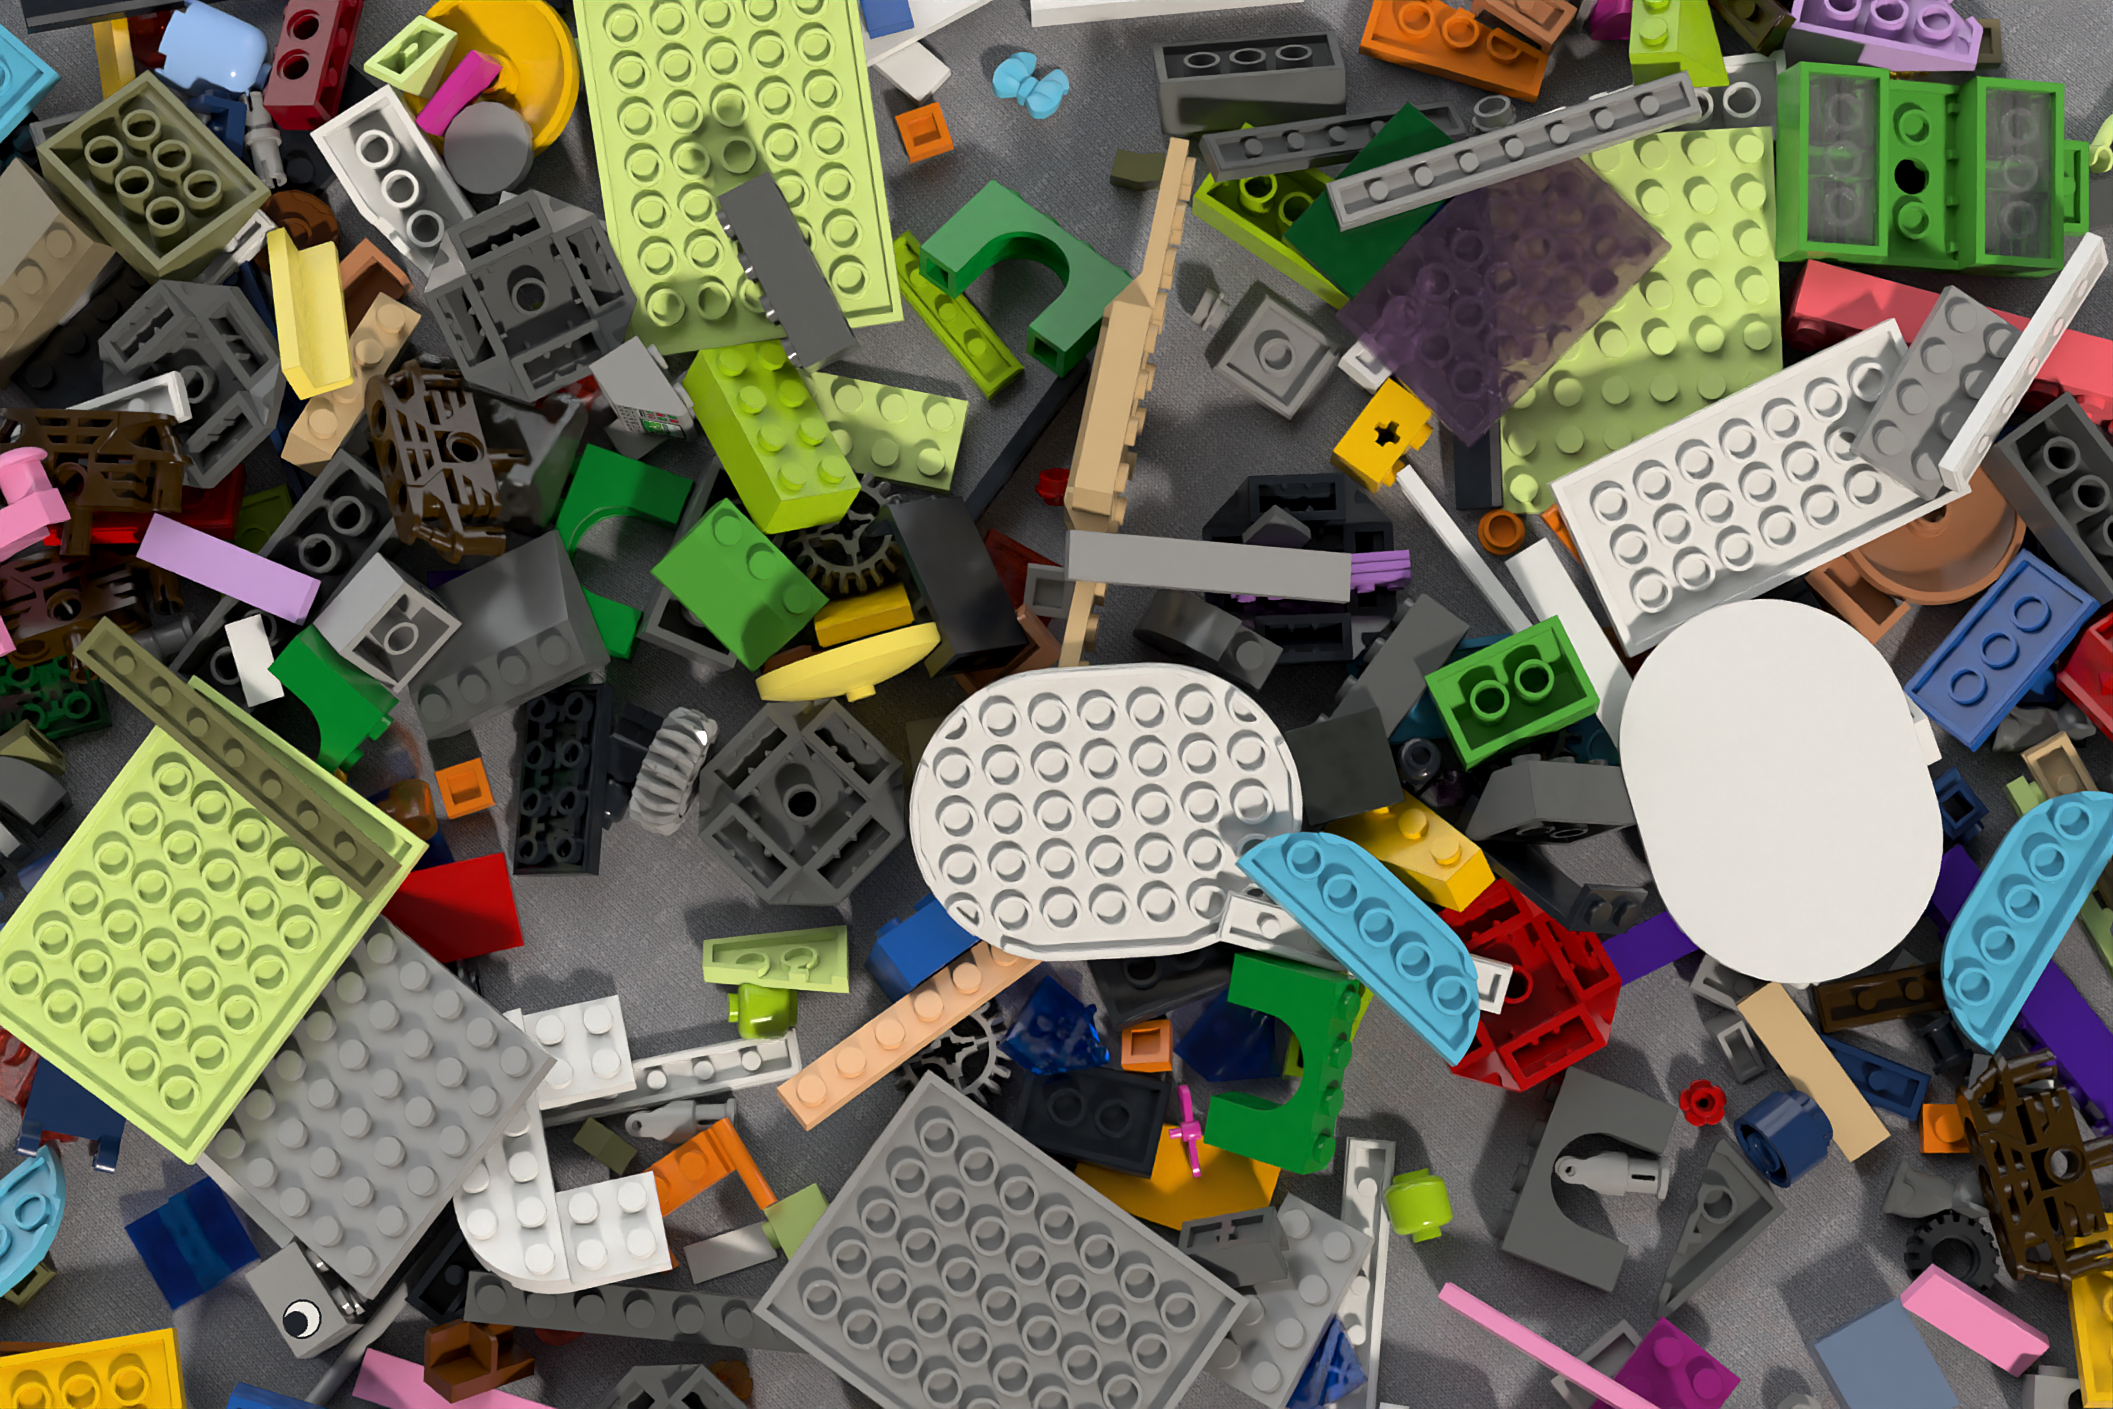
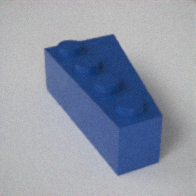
(916, 948)

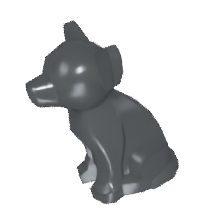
(2032, 725)
(1923, 1195)

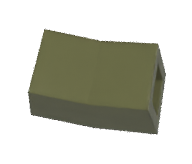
(1137, 170)
(605, 1145)

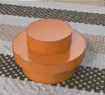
(1500, 532)

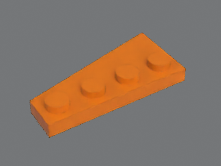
(1453, 46)

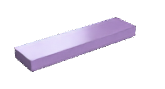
(228, 569)

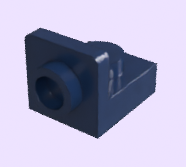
(226, 115)

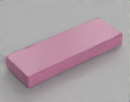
(1974, 1320)

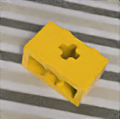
(1388, 411)

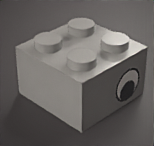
(387, 623)
(306, 1300)

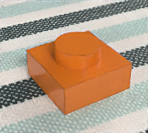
(924, 132)
(465, 788)
(1147, 1047)
(1941, 1130)

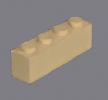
(335, 414)

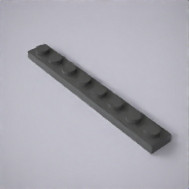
(627, 1312)

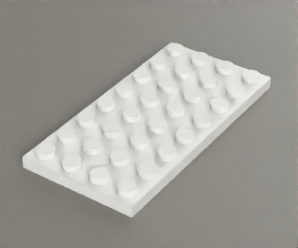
(1739, 493)

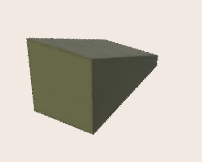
(32, 746)

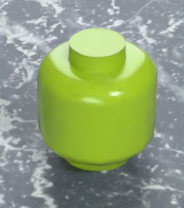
(762, 1011)
(1418, 1204)

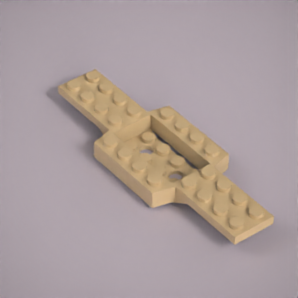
(1114, 393)

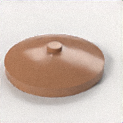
(1946, 550)

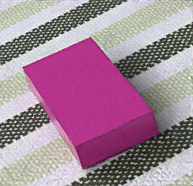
(458, 92)

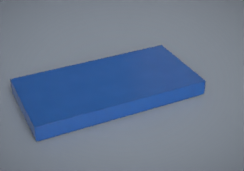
(2000, 649)

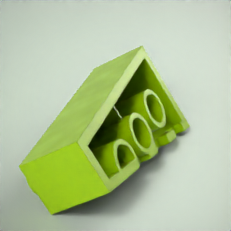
(1673, 39)

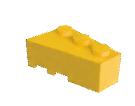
(1420, 851)

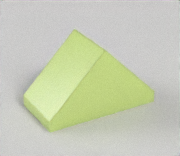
(415, 57)

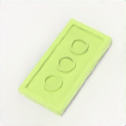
(891, 430)

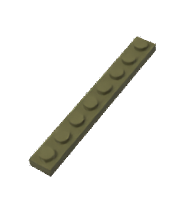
(237, 759)

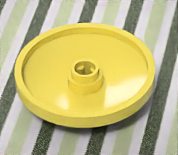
(852, 667)

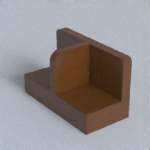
(473, 1358)

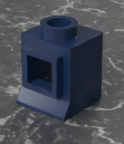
(1966, 828)

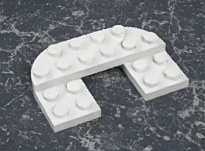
(510, 1201)

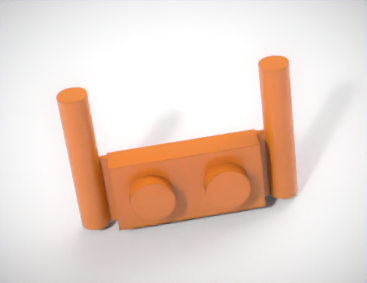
(702, 1164)

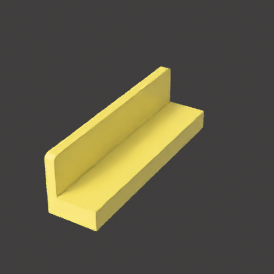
(309, 315)

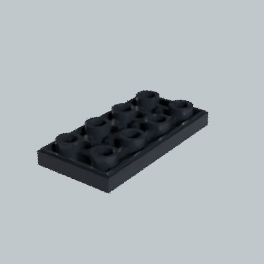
(563, 782)

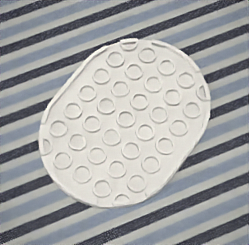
(1780, 791)
(1099, 809)

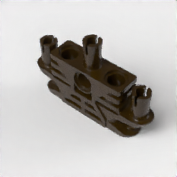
(103, 440)
(437, 461)
(59, 599)
(2010, 1176)

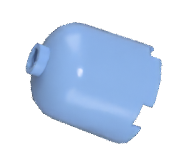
(213, 53)

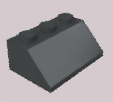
(1551, 802)

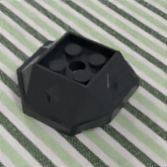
(1339, 522)

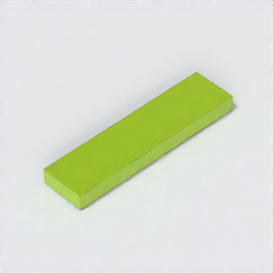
(955, 324)

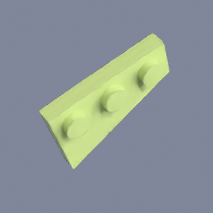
(788, 959)

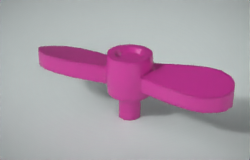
(1189, 1129)

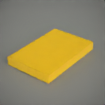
(863, 614)

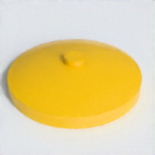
(536, 55)

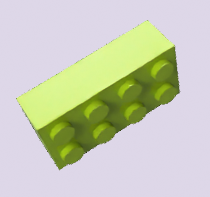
(1260, 211)
(770, 436)

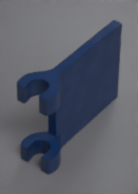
(68, 1108)

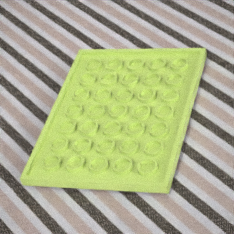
(701, 103)
(1684, 332)
(184, 936)

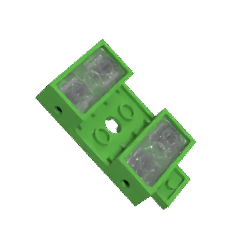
(1992, 161)

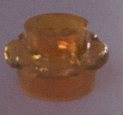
(738, 1373)

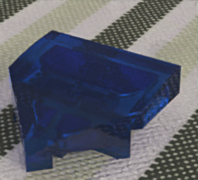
(1054, 1032)
(1230, 1043)
(1330, 1373)

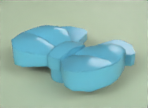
(1015, 79)

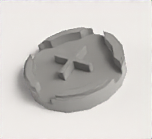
(488, 148)

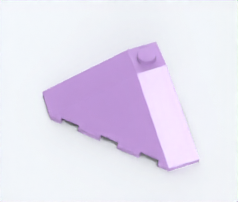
(1883, 35)

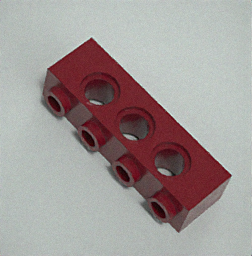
(311, 62)

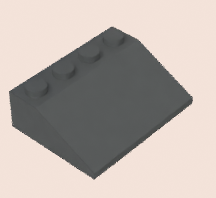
(517, 639)

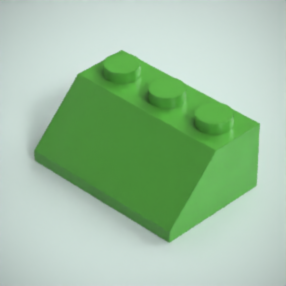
(739, 585)
(1512, 693)

